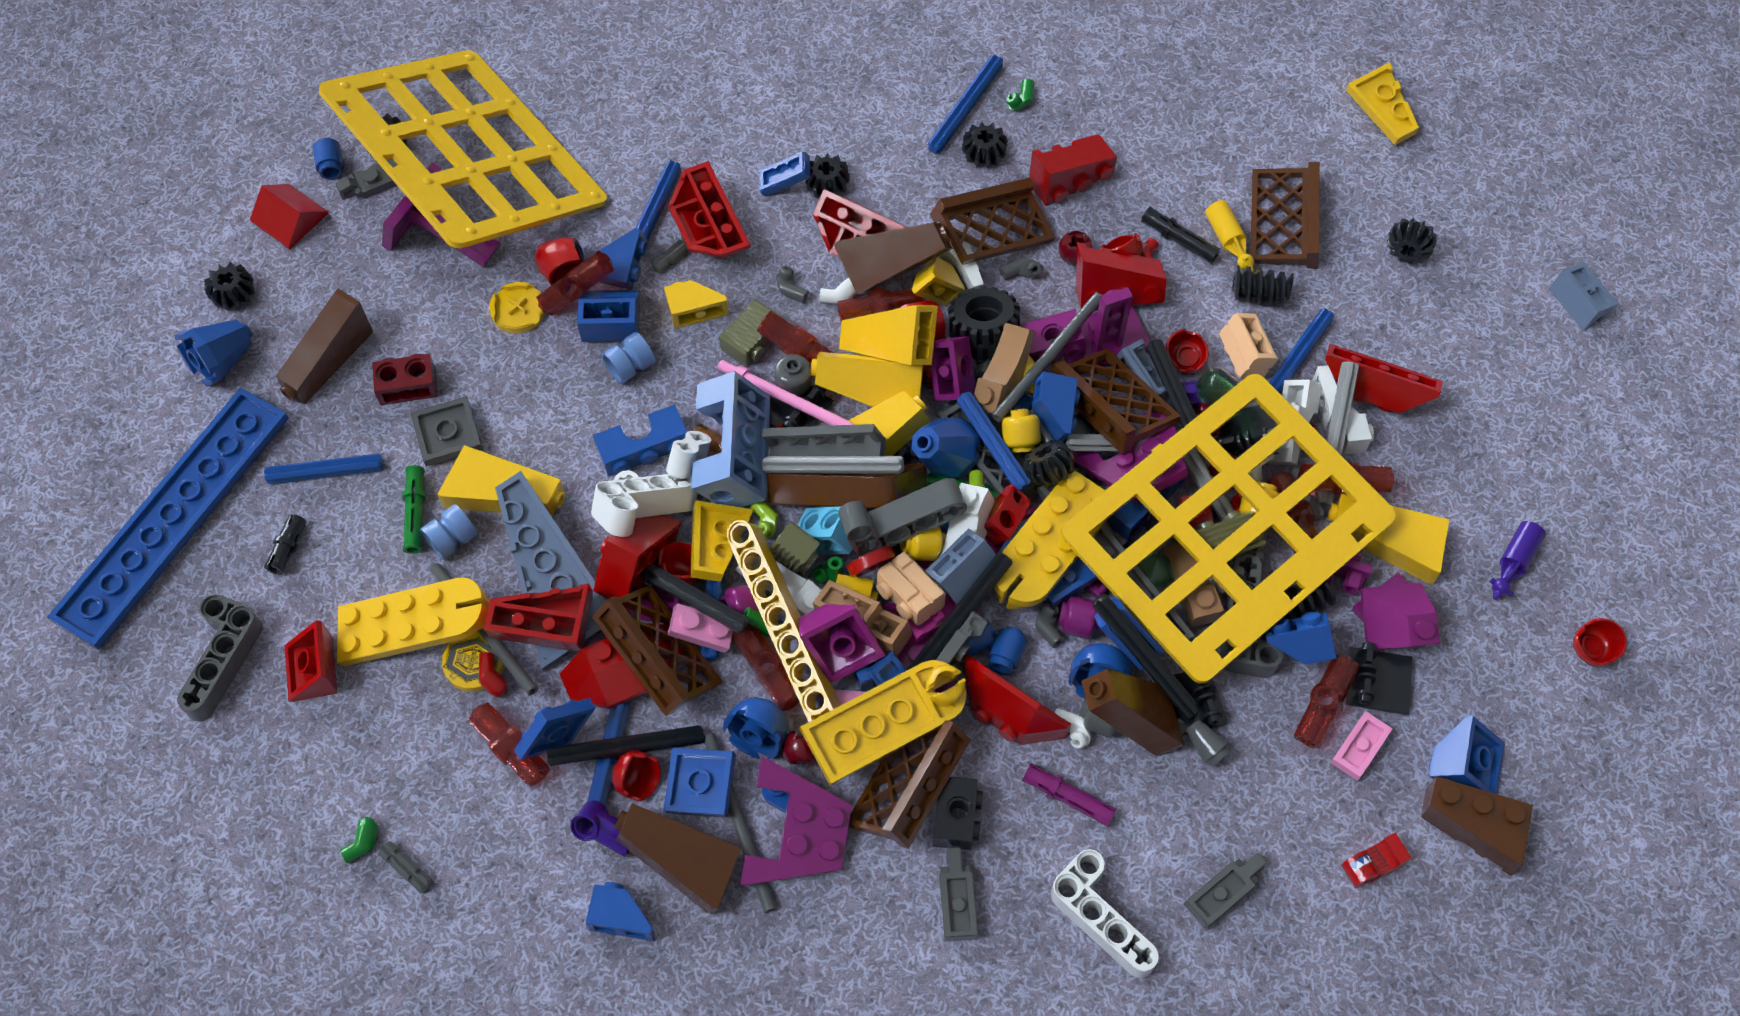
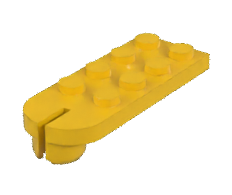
(1038, 549)
(410, 620)
(884, 719)

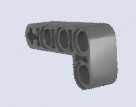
(901, 517)
(1250, 663)
(193, 698)

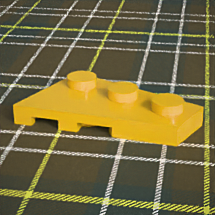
(1383, 102)
(710, 545)

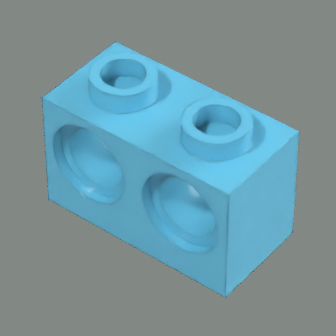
(825, 527)

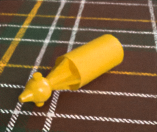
(1229, 232)

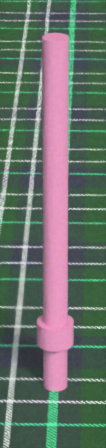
(785, 396)

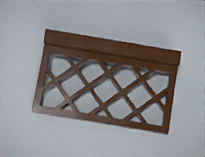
(981, 203)
(1309, 221)
(1097, 409)
(646, 657)
(919, 788)

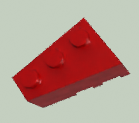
(1071, 168)
(1106, 271)
(627, 557)
(543, 618)

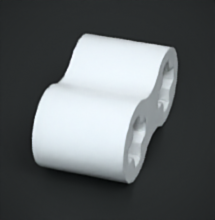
(685, 452)

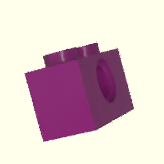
(1050, 328)
(952, 368)

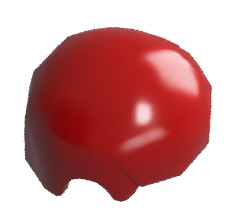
(1125, 244)
(1187, 351)
(676, 560)
(1600, 642)
(636, 775)

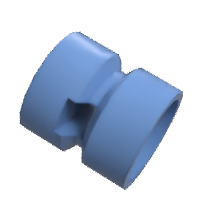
(630, 356)
(449, 531)

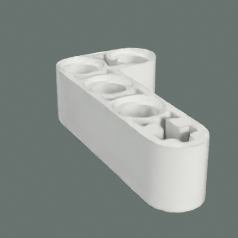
(623, 500)
(1109, 918)

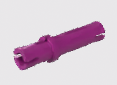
(1059, 789)

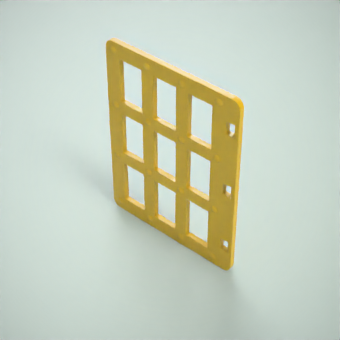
(427, 188)
(1267, 603)

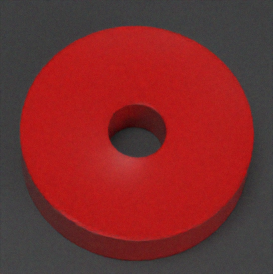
(871, 561)

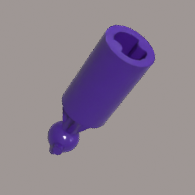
(1517, 556)

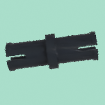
(285, 544)

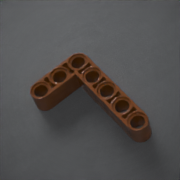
(839, 489)

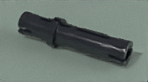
(1171, 229)

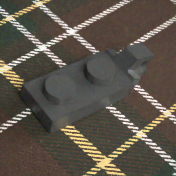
(366, 182)
(958, 645)
(1224, 890)
(957, 899)

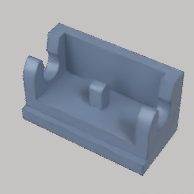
(1583, 295)
(1141, 364)
(961, 564)

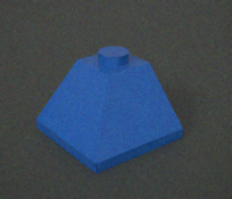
(1469, 756)

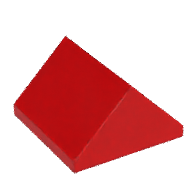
(285, 213)
(310, 664)

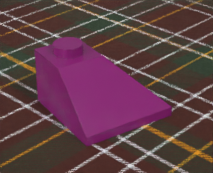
(1399, 616)
(839, 640)

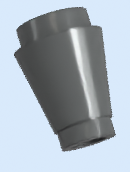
(1207, 742)

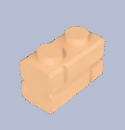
(1248, 345)
(910, 589)

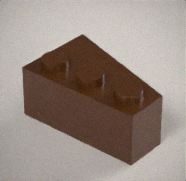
(1481, 819)

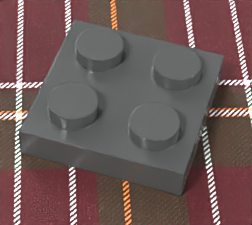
(445, 430)

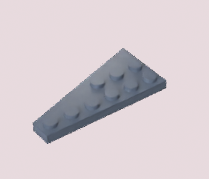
(542, 554)

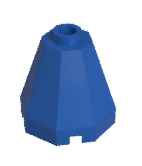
(214, 348)
(947, 447)

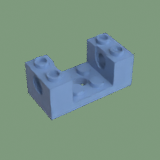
(743, 411)

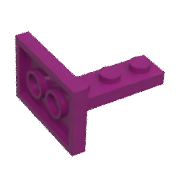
(407, 214)
(1111, 327)

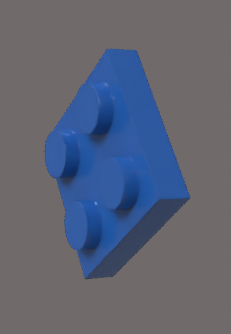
(554, 727)
(699, 782)

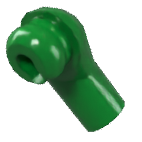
(1023, 99)
(828, 571)
(756, 621)
(364, 841)

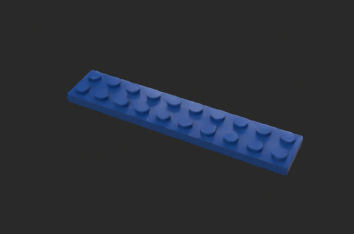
(167, 519)

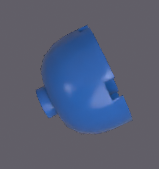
(1095, 659)
(757, 727)

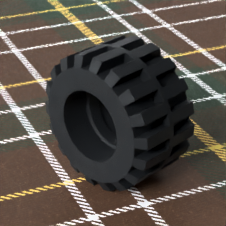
(982, 317)

